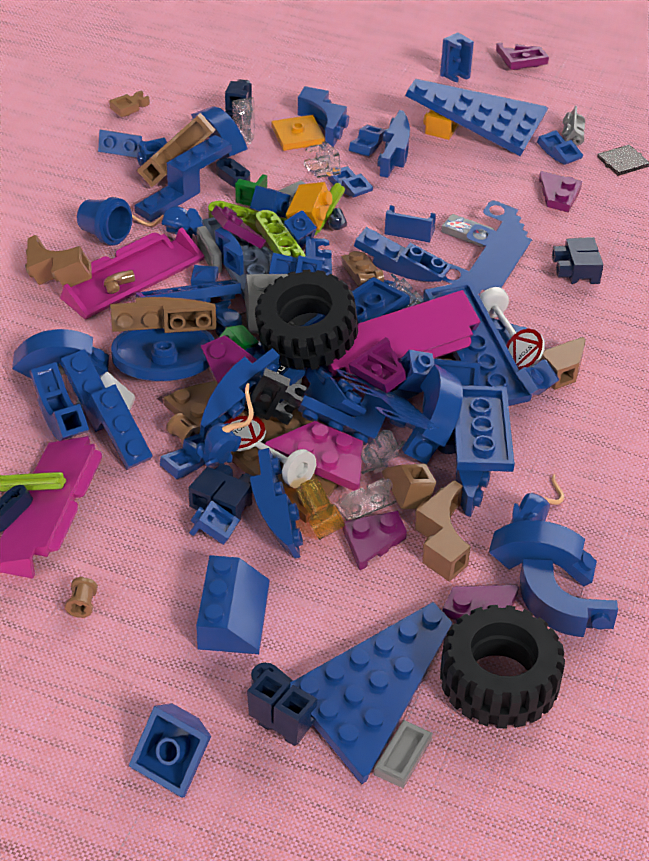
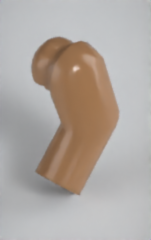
(112, 282)

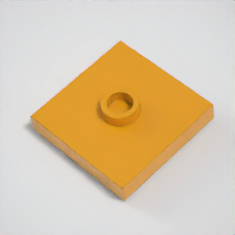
(297, 132)

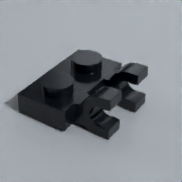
(269, 392)

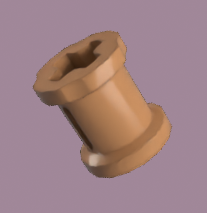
(182, 429)
(79, 603)

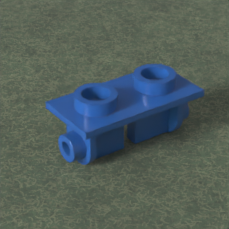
(119, 143)

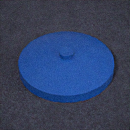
(160, 355)

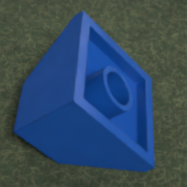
(171, 748)

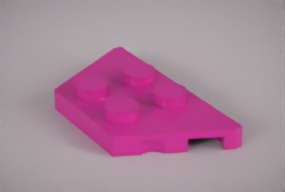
(335, 452)

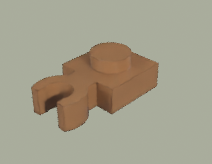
(128, 104)

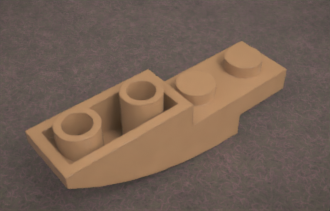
(165, 313)

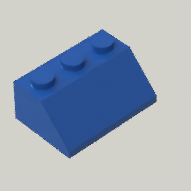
(232, 607)

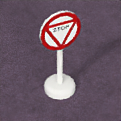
(524, 346)
(297, 466)

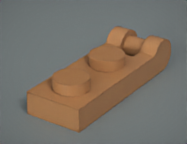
(361, 267)

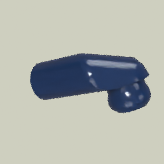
(337, 220)

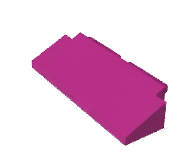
(151, 260)
(428, 327)
(51, 513)

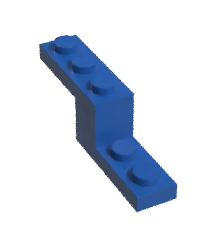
(183, 178)
(106, 409)
(361, 427)

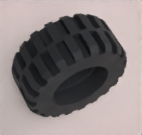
(301, 295)
(497, 697)

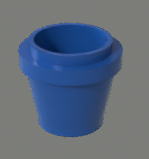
(106, 219)

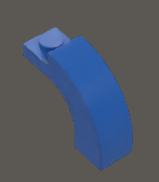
(224, 128)
(52, 346)
(56, 406)
(442, 407)
(543, 542)
(558, 608)

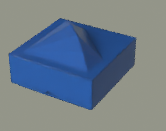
(204, 274)

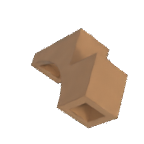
(190, 136)
(64, 266)
(443, 548)

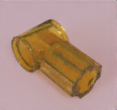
(322, 513)

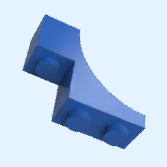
(329, 116)

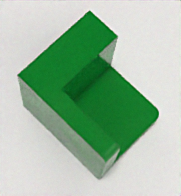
(245, 189)
(240, 336)

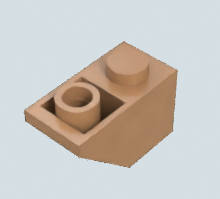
(565, 361)
(410, 484)

